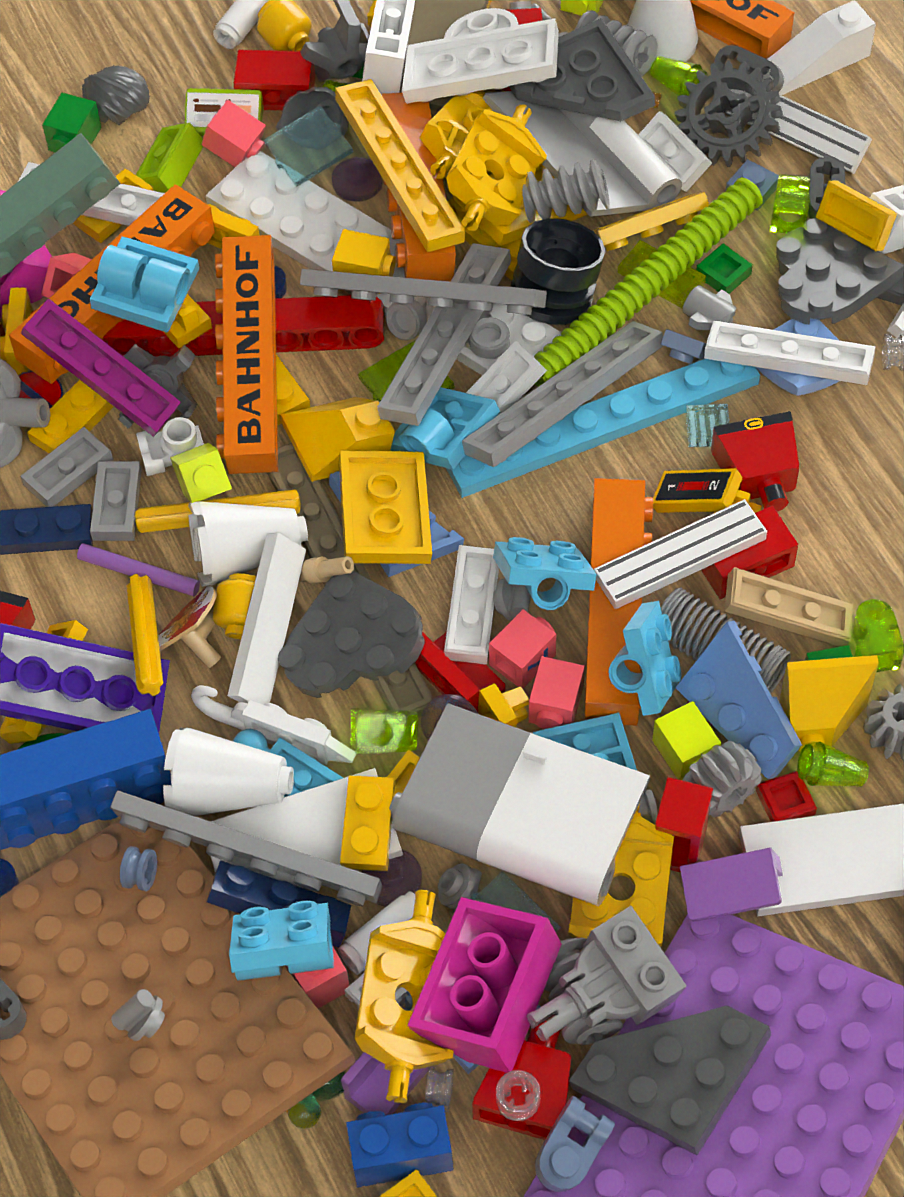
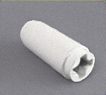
(237, 22)
(356, 946)

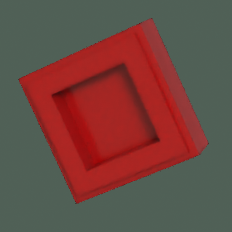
(786, 798)

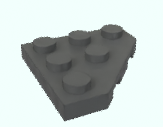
(591, 77)
(674, 1073)

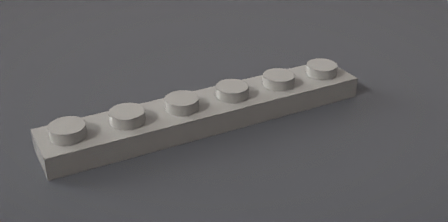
(439, 292)
(441, 340)
(562, 394)
(264, 855)

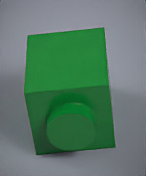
(68, 119)

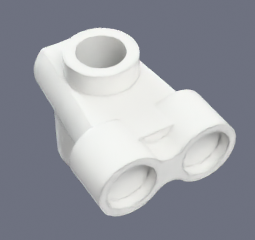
(177, 437)

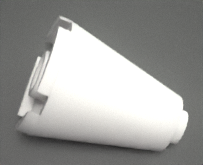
(671, 25)
(233, 536)
(221, 774)

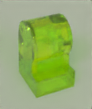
(790, 197)
(878, 634)
(383, 731)

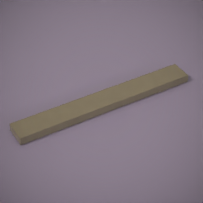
(325, 539)

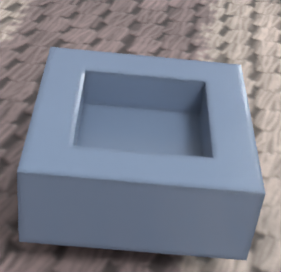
(760, 176)
(683, 347)

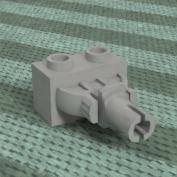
(619, 973)

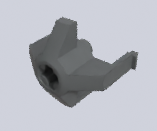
(339, 49)
(167, 373)

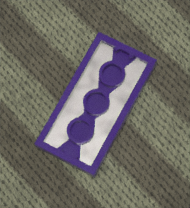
(69, 681)

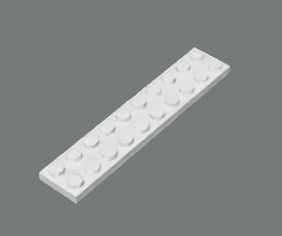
(309, 223)

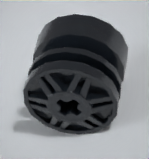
(562, 261)

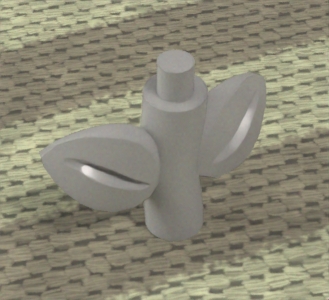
(16, 413)

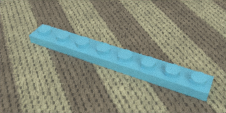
(611, 419)

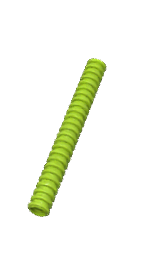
(650, 278)

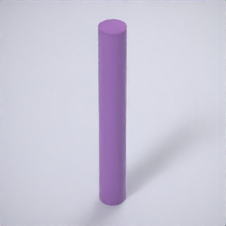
(130, 566)

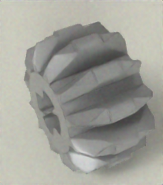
(886, 721)
(729, 772)

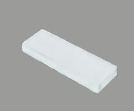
(472, 605)

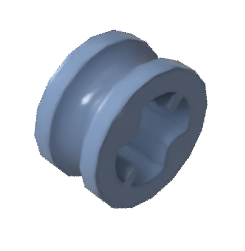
(138, 868)

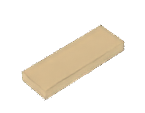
(788, 607)

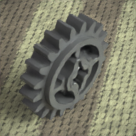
(718, 84)

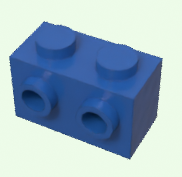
(399, 1143)

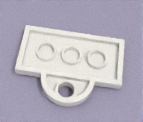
(481, 54)

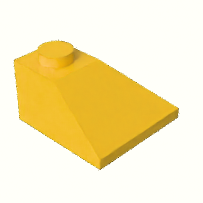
(341, 425)
(826, 696)

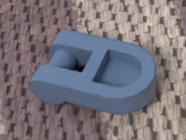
(563, 1162)

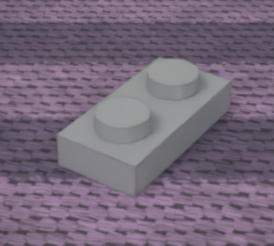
(66, 468)
(115, 501)

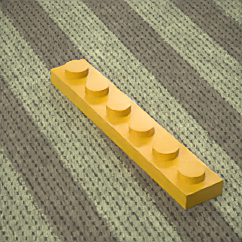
(400, 166)

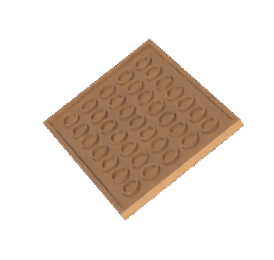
(214, 1072)

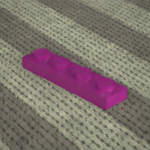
(100, 367)

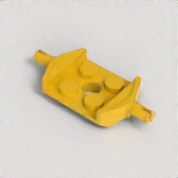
(449, 128)
(509, 153)
(646, 862)
(399, 957)

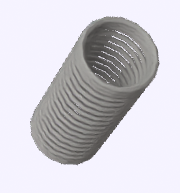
(678, 607)

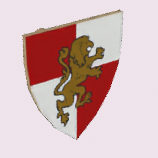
(193, 627)

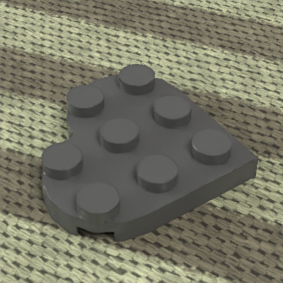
(830, 273)
(351, 634)

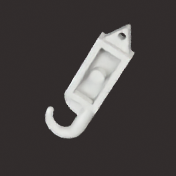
(274, 723)

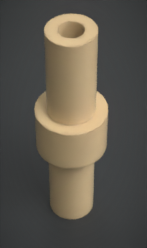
(321, 569)

